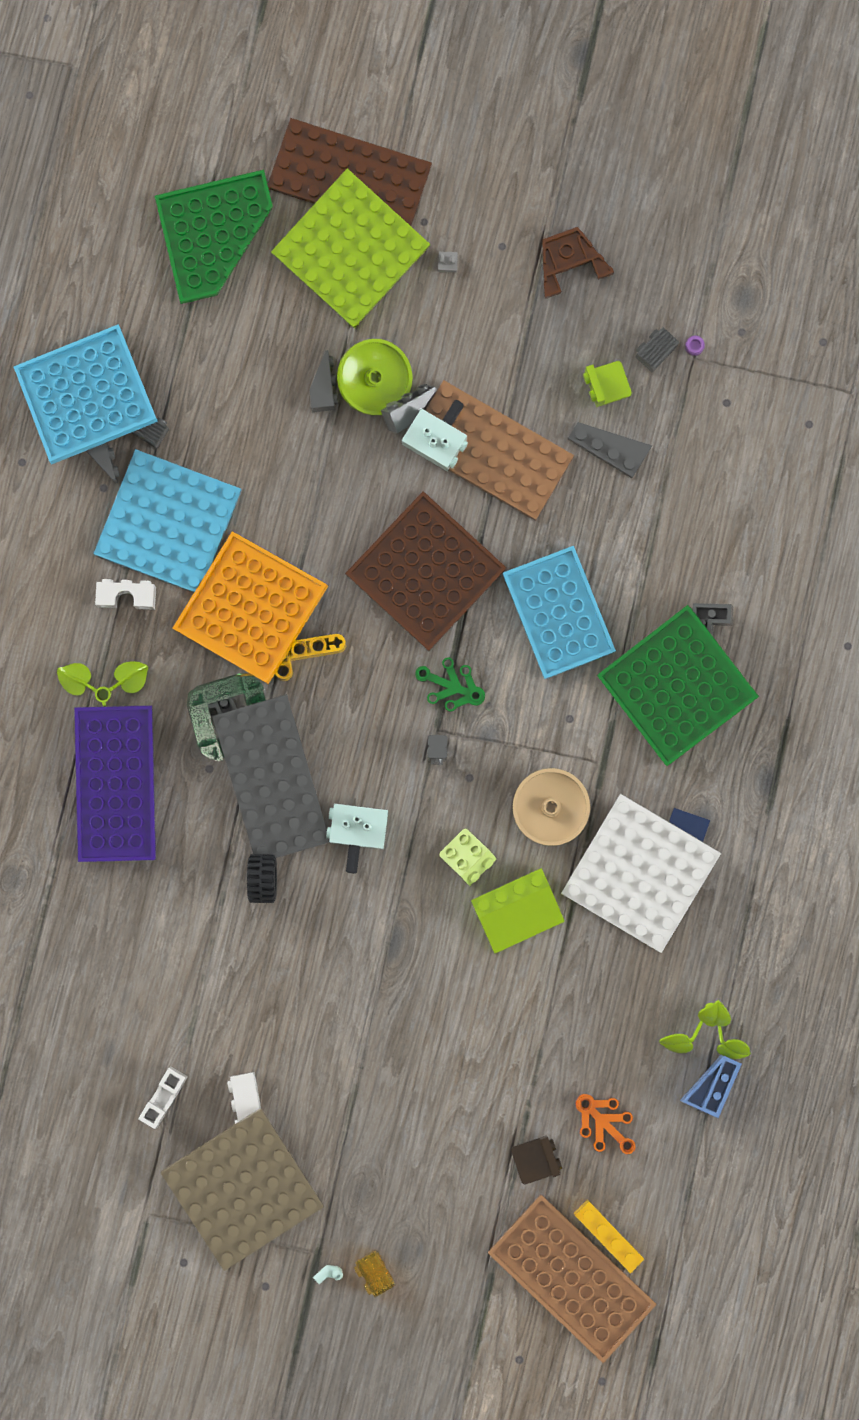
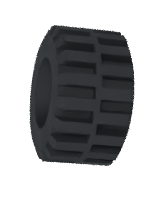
(261, 878)

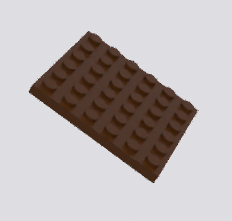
(425, 571)

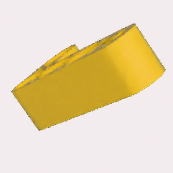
(309, 652)

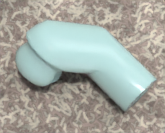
(328, 1271)

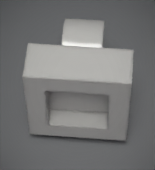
(447, 262)

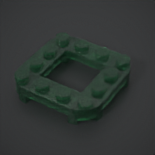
(214, 691)

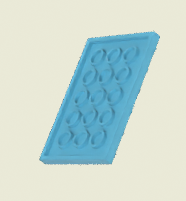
(559, 612)

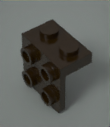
(536, 1160)

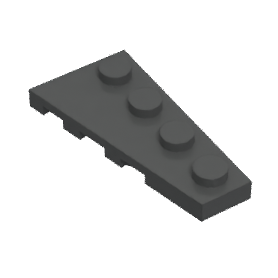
(611, 448)

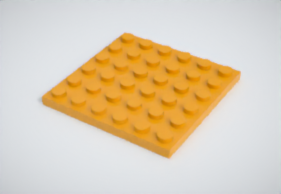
(250, 607)

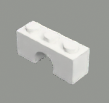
(108, 593)
(163, 1097)

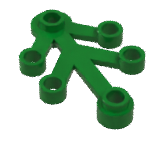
(453, 686)

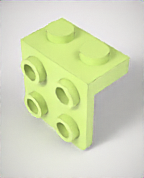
(467, 856)

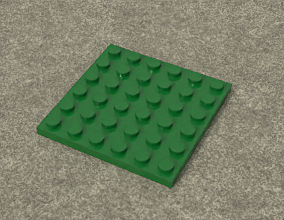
(677, 685)

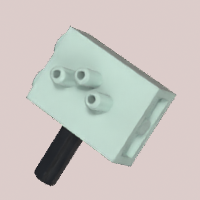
(437, 438)
(358, 829)

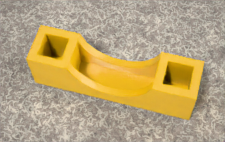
(608, 1236)

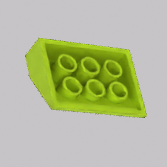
(517, 910)

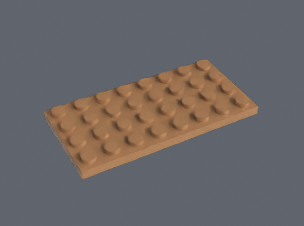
(502, 453)
(572, 1278)

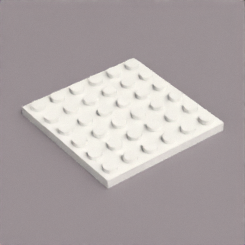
(641, 873)

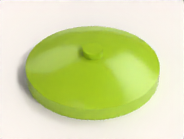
(373, 375)

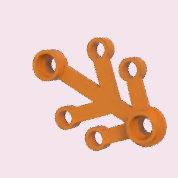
(602, 1121)

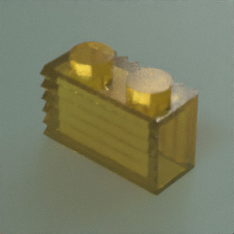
(375, 1273)

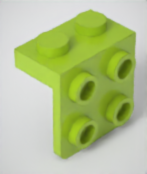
(607, 383)

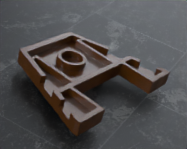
(567, 252)

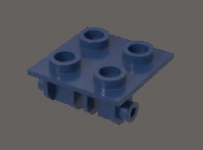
(690, 823)

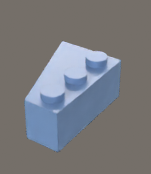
(713, 1086)

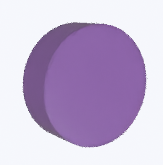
(694, 345)

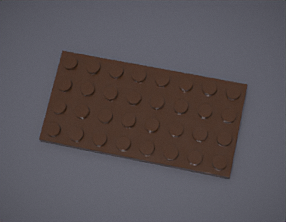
(316, 157)

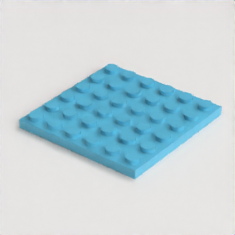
(85, 394)
(167, 521)

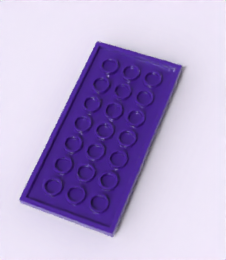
(115, 783)

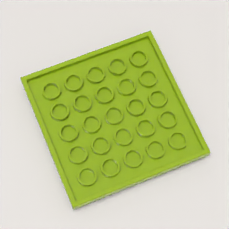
(350, 248)

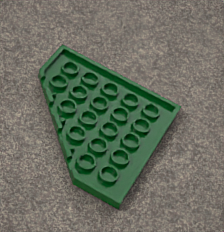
(211, 229)

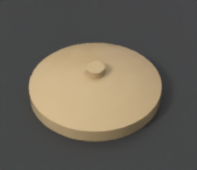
(551, 807)

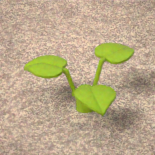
(76, 676)
(711, 1015)

